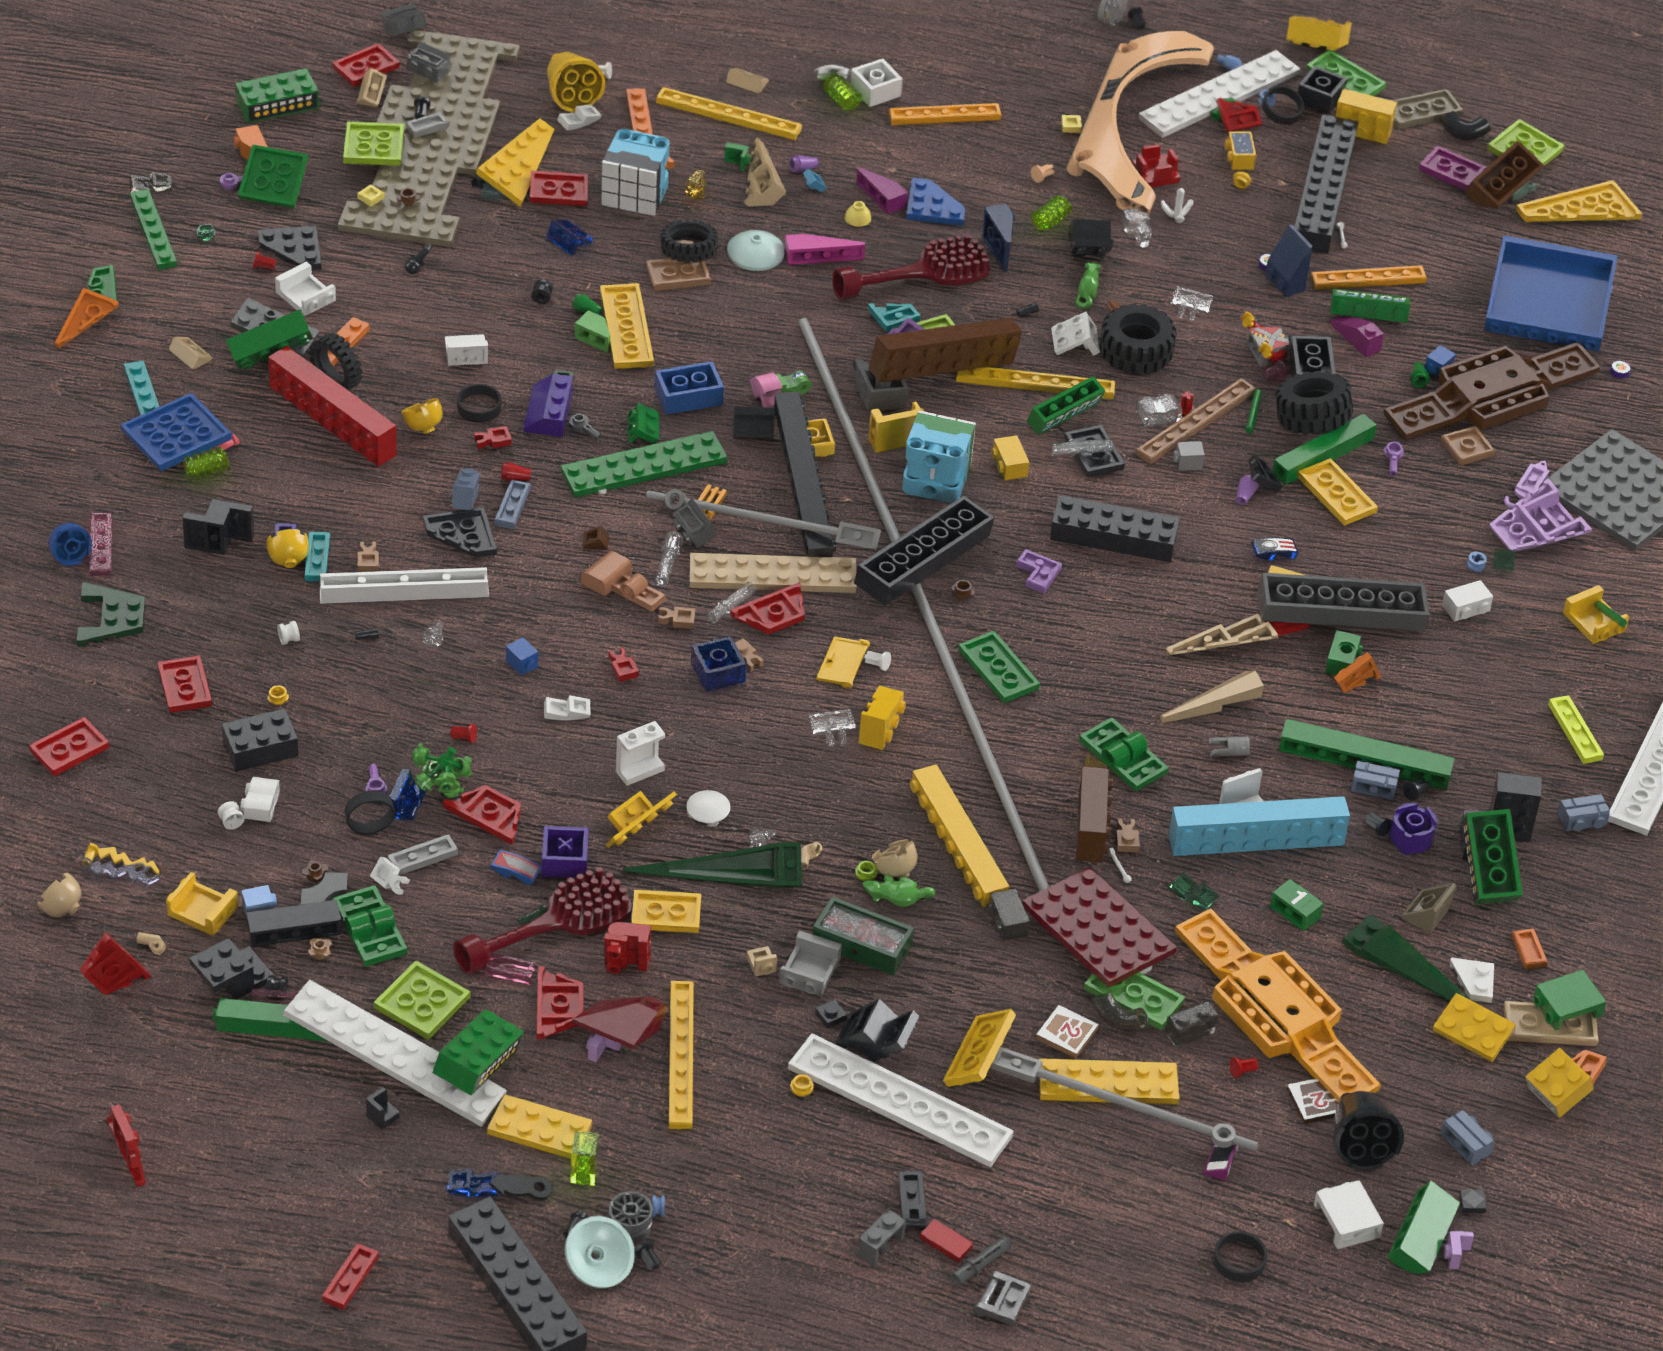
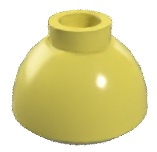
(858, 214)

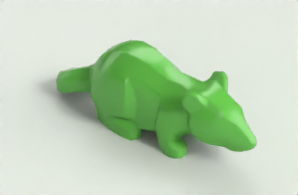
(1088, 286)
(901, 892)

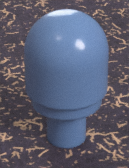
(1229, 62)

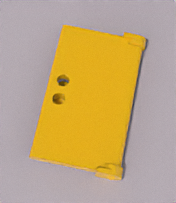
(842, 661)

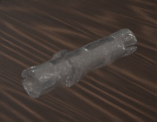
(1076, 447)
(724, 606)

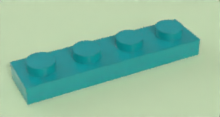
(141, 386)

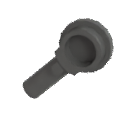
(580, 424)

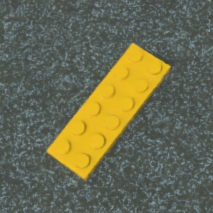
(627, 326)
(1135, 1080)

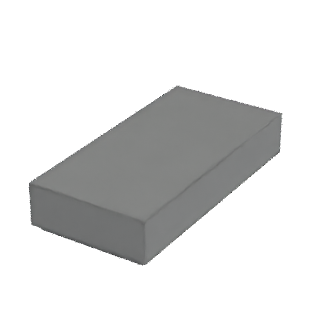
(427, 125)

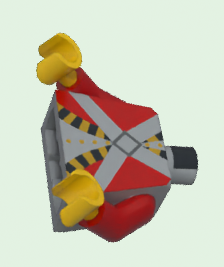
(1266, 343)

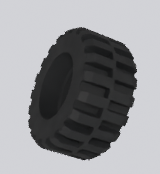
(1134, 354)
(1314, 402)

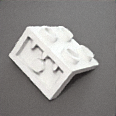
(1074, 333)
(466, 349)
(1242, 788)

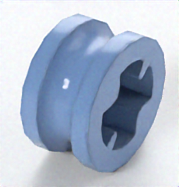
(1270, 99)
(1476, 566)
(658, 1205)

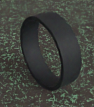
(1285, 90)
(479, 416)
(367, 797)
(1243, 1237)

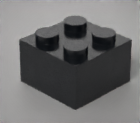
(1321, 89)

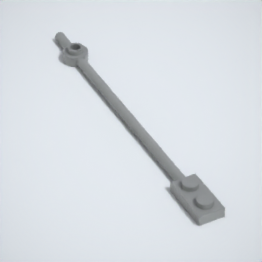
(846, 534)
(1030, 1068)

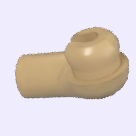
(809, 852)
(153, 941)

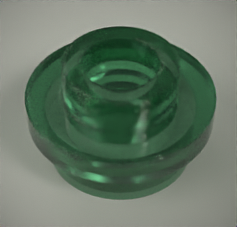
(205, 232)

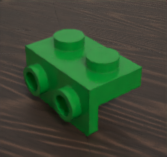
(643, 423)

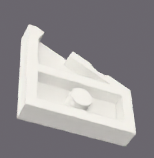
(1475, 978)

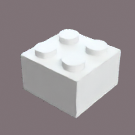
(876, 82)

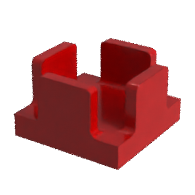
(1157, 168)

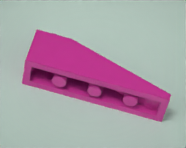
(818, 249)

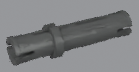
(961, 1274)

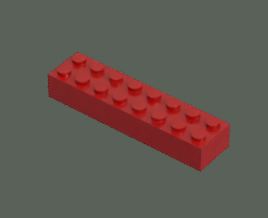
(332, 406)

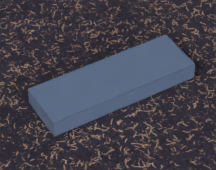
(512, 504)

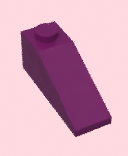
(882, 191)
(1360, 333)

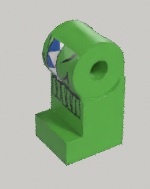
(796, 382)

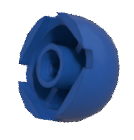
(69, 543)

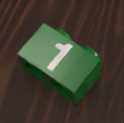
(1296, 905)

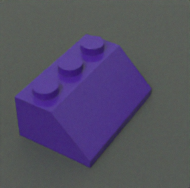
(549, 405)

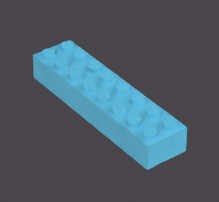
(1258, 826)

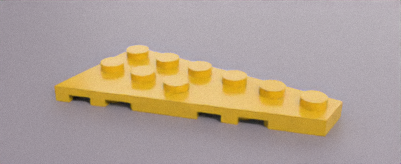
(512, 165)
(1589, 203)

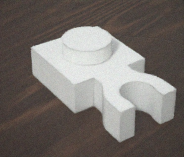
(387, 875)

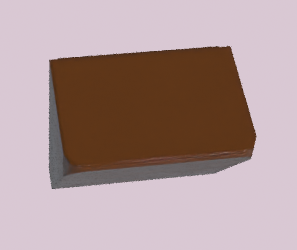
(596, 539)

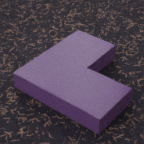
(1042, 569)

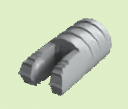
(1234, 746)

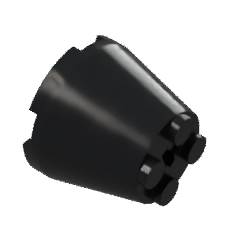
(1366, 1131)

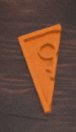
(87, 310)

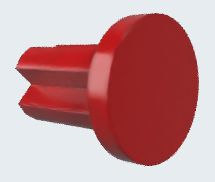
(264, 262)
(1186, 403)
(463, 732)
(1239, 1066)

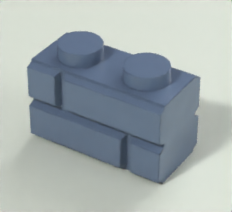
(465, 489)
(1375, 780)
(1583, 813)
(1467, 1137)

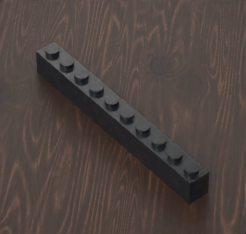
(803, 472)

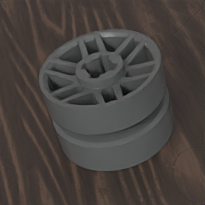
(633, 1213)

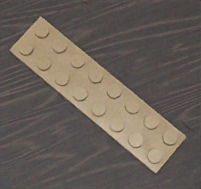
(772, 572)

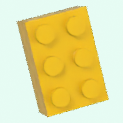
(1373, 114)

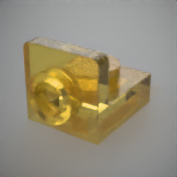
(696, 185)

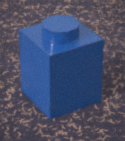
(1439, 358)
(522, 656)

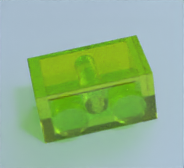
(584, 1158)

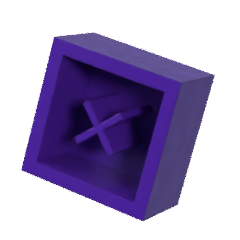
(564, 851)

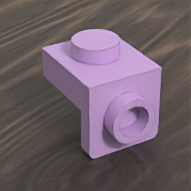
(597, 1045)
(1456, 1243)

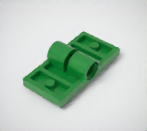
(1124, 753)
(370, 926)

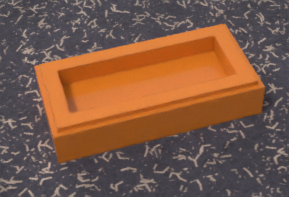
(1529, 949)

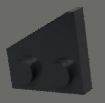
(1263, 474)

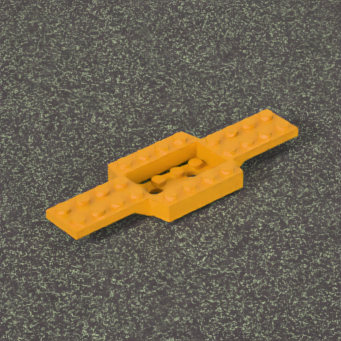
(1309, 1032)

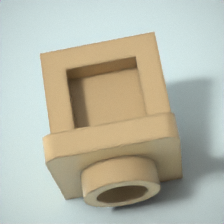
(762, 961)

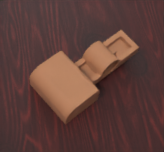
(613, 574)

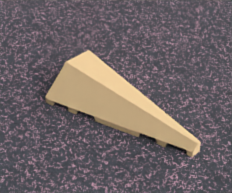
(763, 179)
(1244, 631)
(1237, 689)

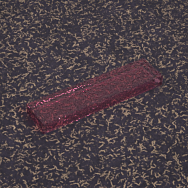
(101, 544)

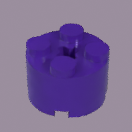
(1413, 828)

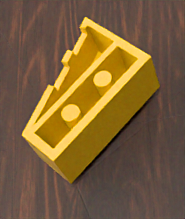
(1318, 32)
(881, 717)

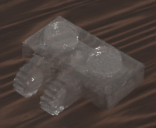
(1193, 300)
(830, 723)

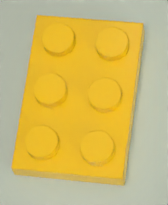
(667, 910)
(1474, 1027)

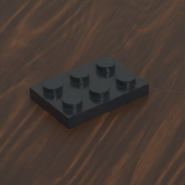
(1097, 462)

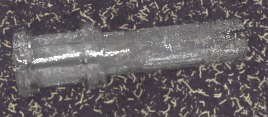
(669, 552)

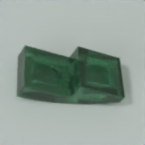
(1197, 895)

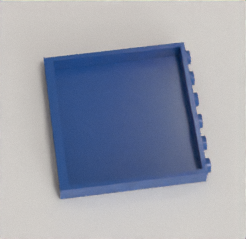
(1550, 293)

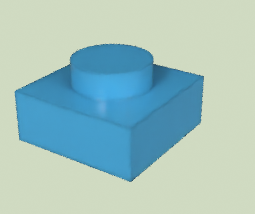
(814, 181)

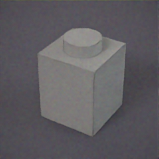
(1189, 455)

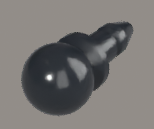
(413, 265)

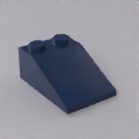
(998, 232)
(1290, 262)

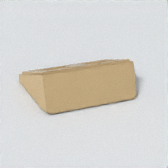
(746, 80)
(371, 88)
(189, 352)

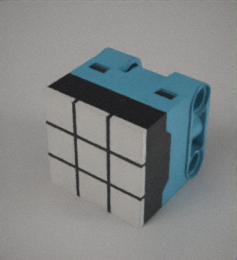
(635, 172)

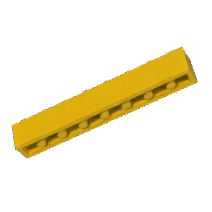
(958, 833)

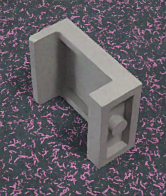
(811, 964)

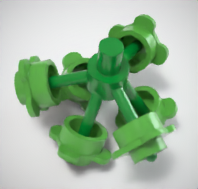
(441, 770)

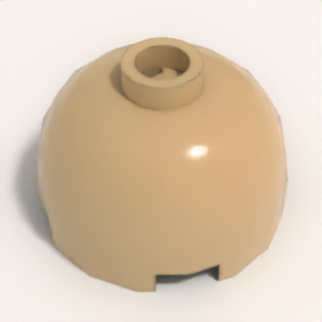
(897, 859)
(61, 897)

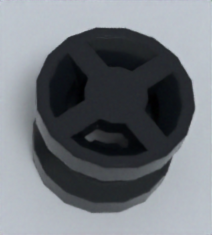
(542, 291)
(277, 984)

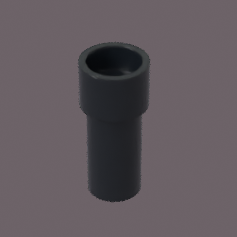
(1032, 308)
(364, 634)

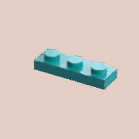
(317, 555)

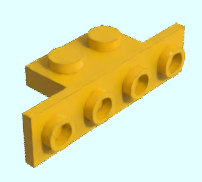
(633, 813)

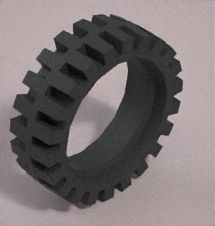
(689, 230)
(343, 353)

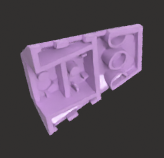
(1537, 521)

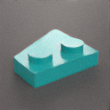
(893, 315)

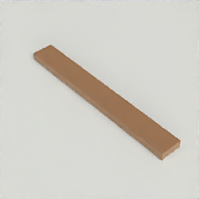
(1195, 421)

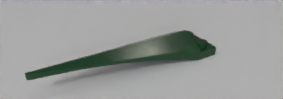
(762, 866)
(1390, 950)

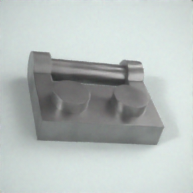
(1009, 1301)

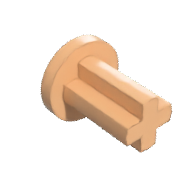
(1039, 173)

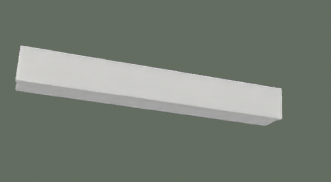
(403, 585)

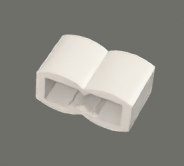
(260, 799)

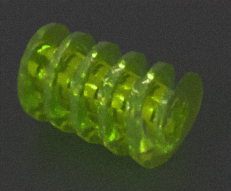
(842, 92)
(1051, 213)
(206, 462)

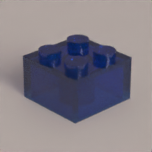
(718, 663)

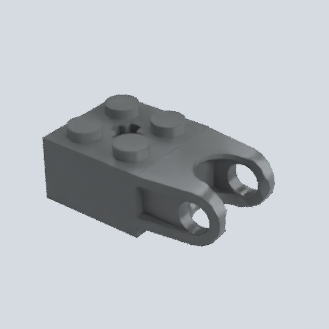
(876, 394)

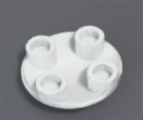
(825, 71)
(708, 807)

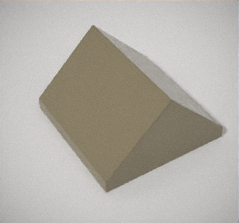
(1430, 907)

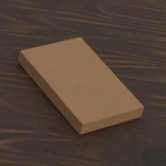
(672, 274)

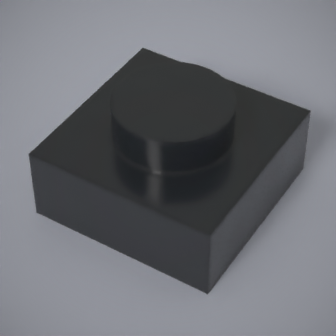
(830, 1013)

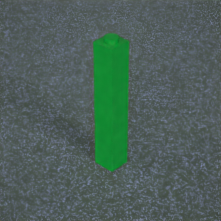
(1327, 446)
(258, 1019)

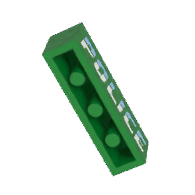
(1370, 305)
(1066, 405)

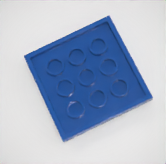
(176, 431)

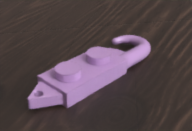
(1530, 480)

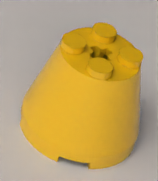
(574, 81)

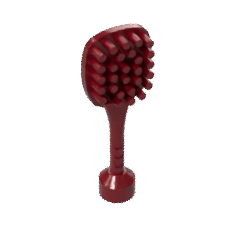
(944, 264)
(575, 907)

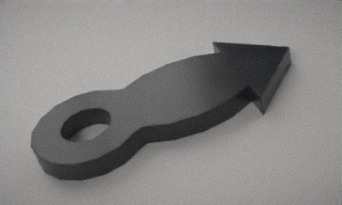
(520, 1186)

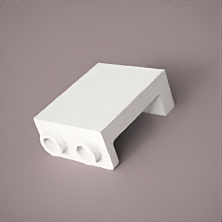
(304, 290)
(638, 753)
(1349, 1214)

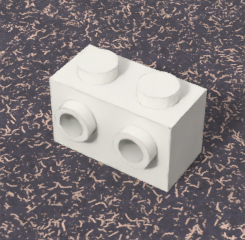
(1467, 600)

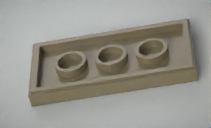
(1425, 108)

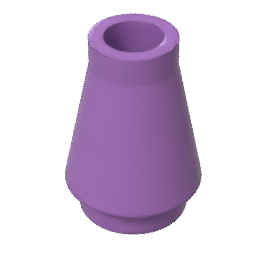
(802, 163)
(1246, 489)

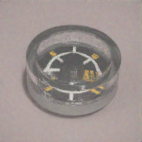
(1111, 11)

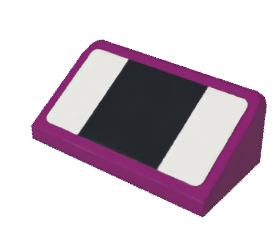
(1220, 1161)

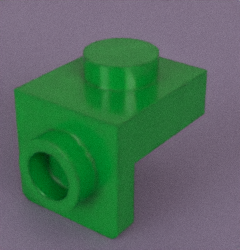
(737, 154)

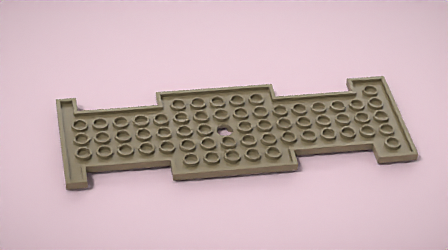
(436, 158)

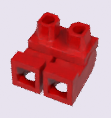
(626, 945)

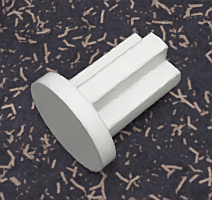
(606, 70)
(881, 660)

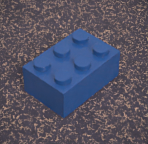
(689, 387)

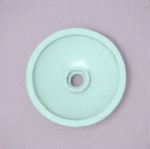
(755, 250)
(609, 1243)

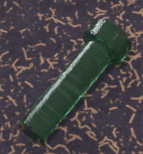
(532, 915)

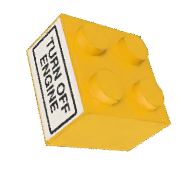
(1559, 1082)

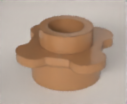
(320, 948)

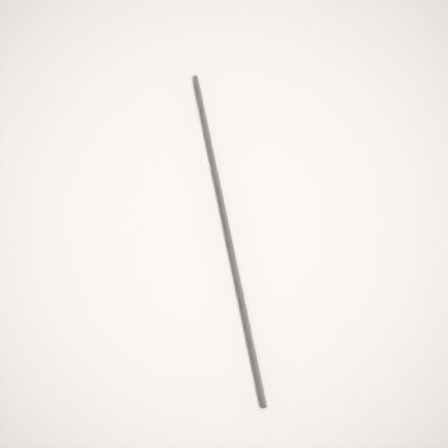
(927, 614)

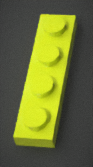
(1576, 729)

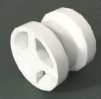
(288, 632)
(231, 815)

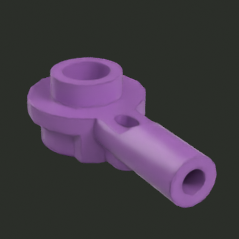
(230, 181)
(1394, 452)
(375, 782)

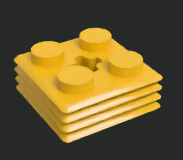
(821, 437)

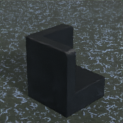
(380, 1110)

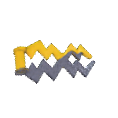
(128, 867)

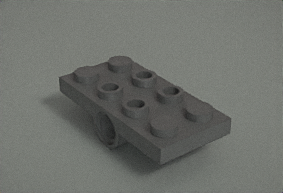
(255, 314)

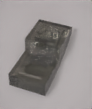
(156, 183)

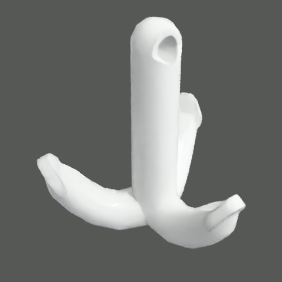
(1178, 212)

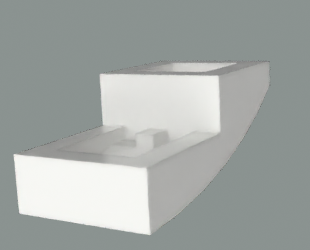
(581, 117)
(572, 709)

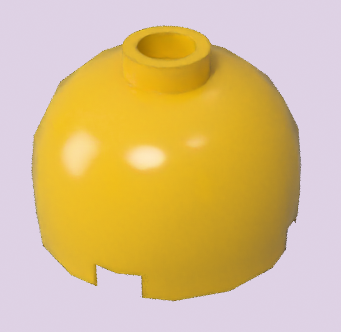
(423, 416)
(288, 547)

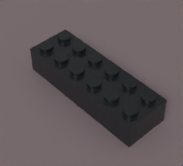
(1114, 528)

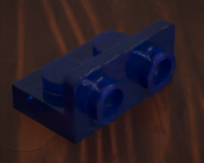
(568, 235)
(406, 796)

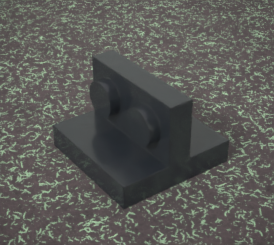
(753, 422)

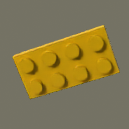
(1337, 491)
(979, 1048)
(537, 1126)

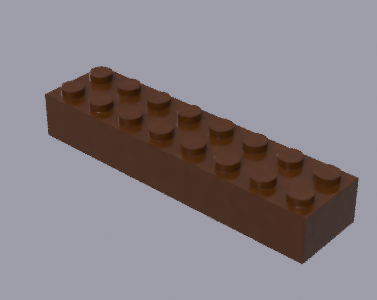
(945, 349)

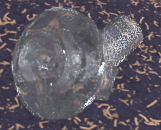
(433, 635)
(757, 838)

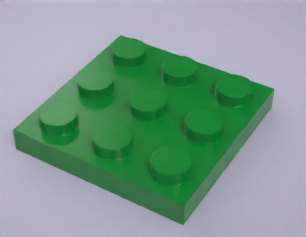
(273, 176)

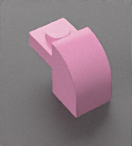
(765, 388)

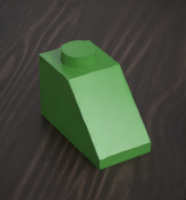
(593, 330)

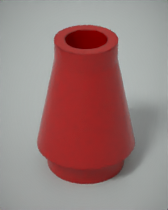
(515, 472)

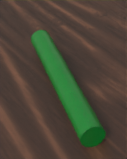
(1253, 411)
(1610, 613)

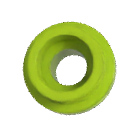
(866, 871)

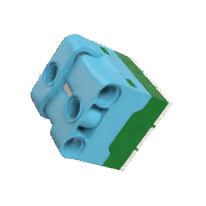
(938, 457)

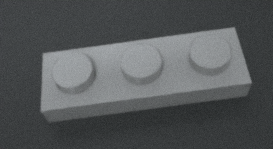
(424, 854)

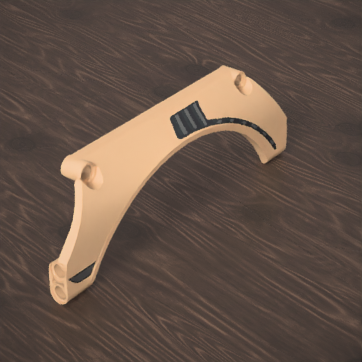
(1099, 142)

